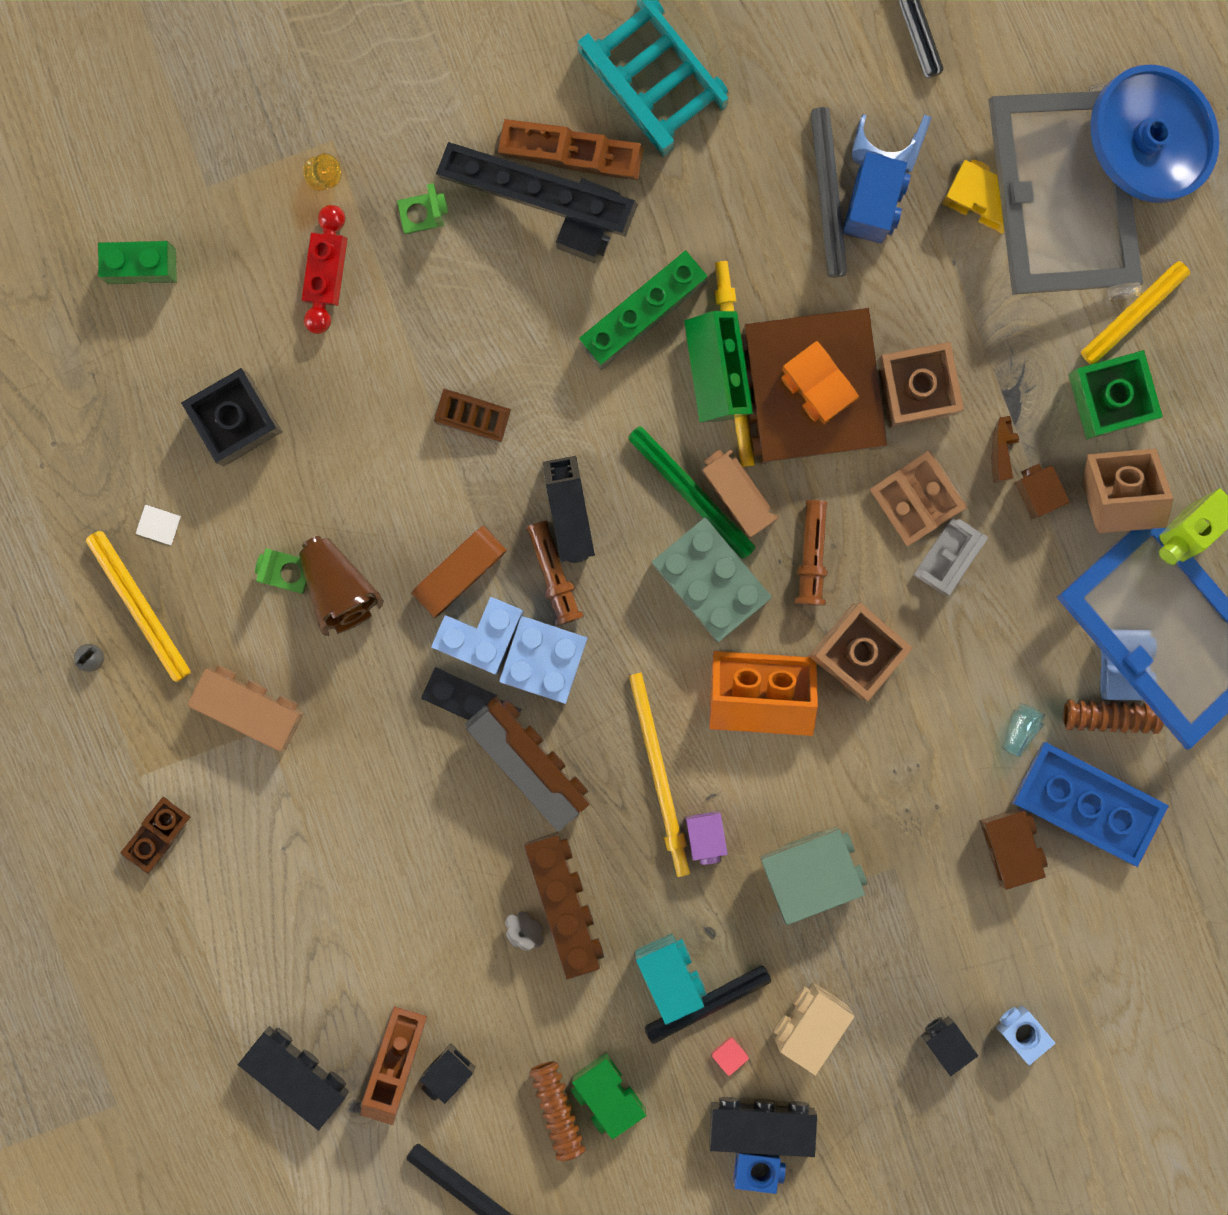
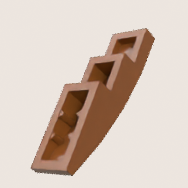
(570, 149)

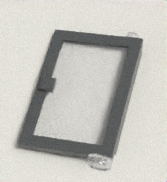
(1059, 207)

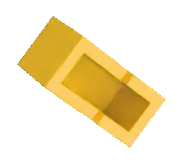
(978, 191)

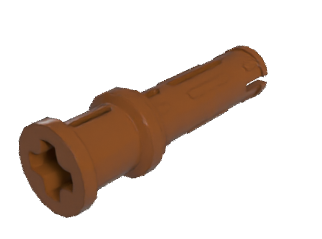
(812, 569)
(559, 590)

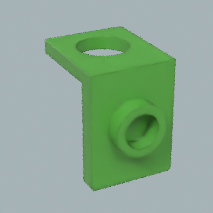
(435, 206)
(269, 570)

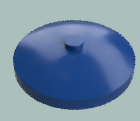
(1155, 133)

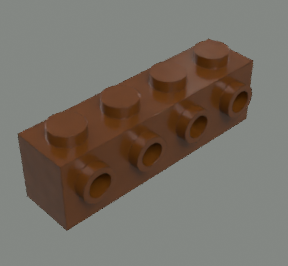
(562, 905)

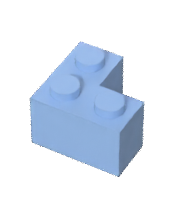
(482, 645)

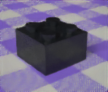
(231, 417)

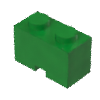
(137, 262)
(601, 1089)

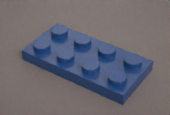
(1090, 804)

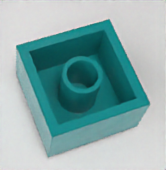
(669, 978)

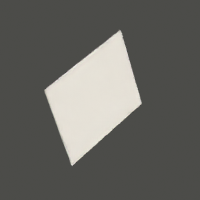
(158, 525)

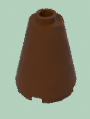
(336, 587)

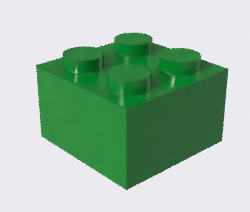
(1115, 394)

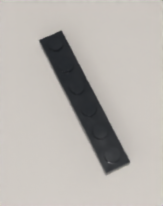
(537, 189)

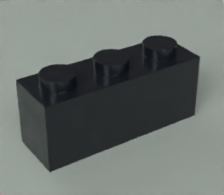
(294, 1077)
(763, 1127)

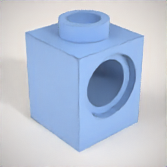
(1035, 1044)

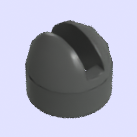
(93, 662)

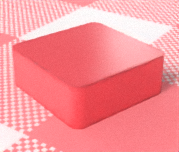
(730, 1056)

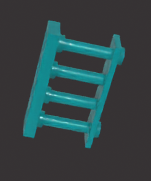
(641, 104)

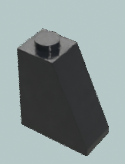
(568, 509)

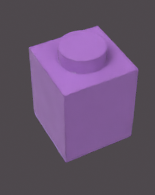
(706, 837)

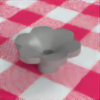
(524, 931)

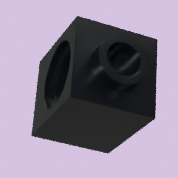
(948, 1044)
(446, 1074)

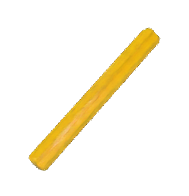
(138, 606)

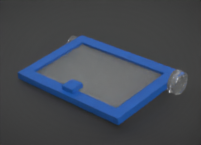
(1159, 630)

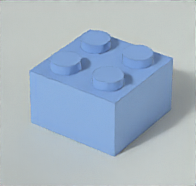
(543, 659)

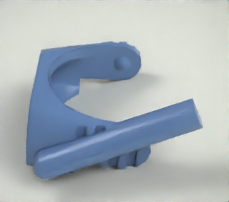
(910, 154)

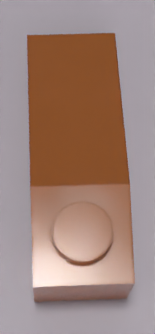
(393, 1066)

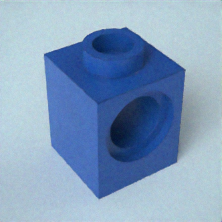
(746, 1181)

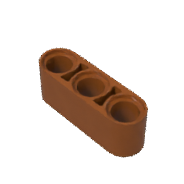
(459, 571)

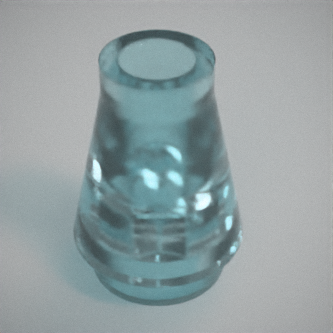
(1023, 728)

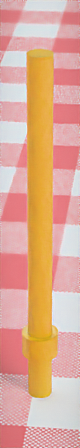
(725, 297)
(674, 840)

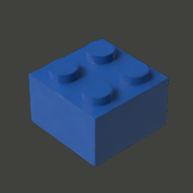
(874, 198)

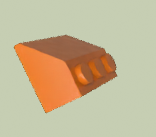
(763, 693)

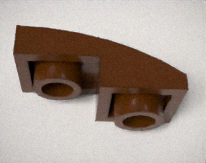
(155, 835)

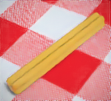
(1135, 312)

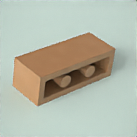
(246, 707)

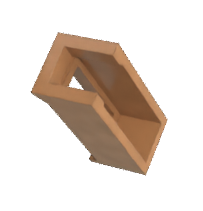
(737, 493)

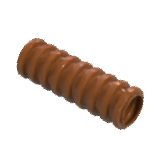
(1111, 717)
(557, 1111)

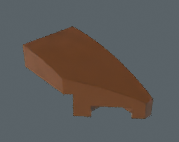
(1000, 457)

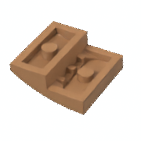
(918, 498)

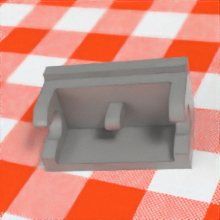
(950, 556)

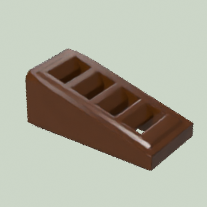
(462, 399)

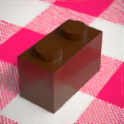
(1014, 848)

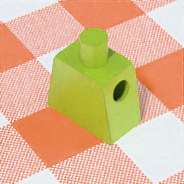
(1190, 532)

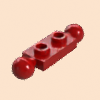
(324, 269)

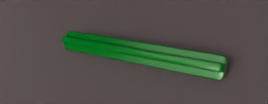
(691, 492)

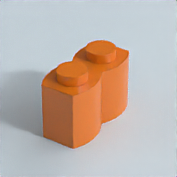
(819, 383)

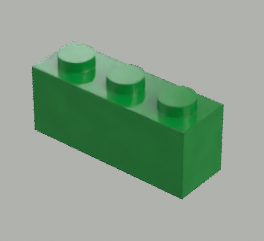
(718, 366)

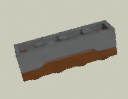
(527, 763)

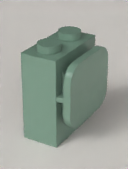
(813, 874)

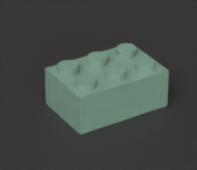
(711, 580)

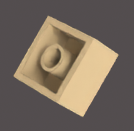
(812, 1027)

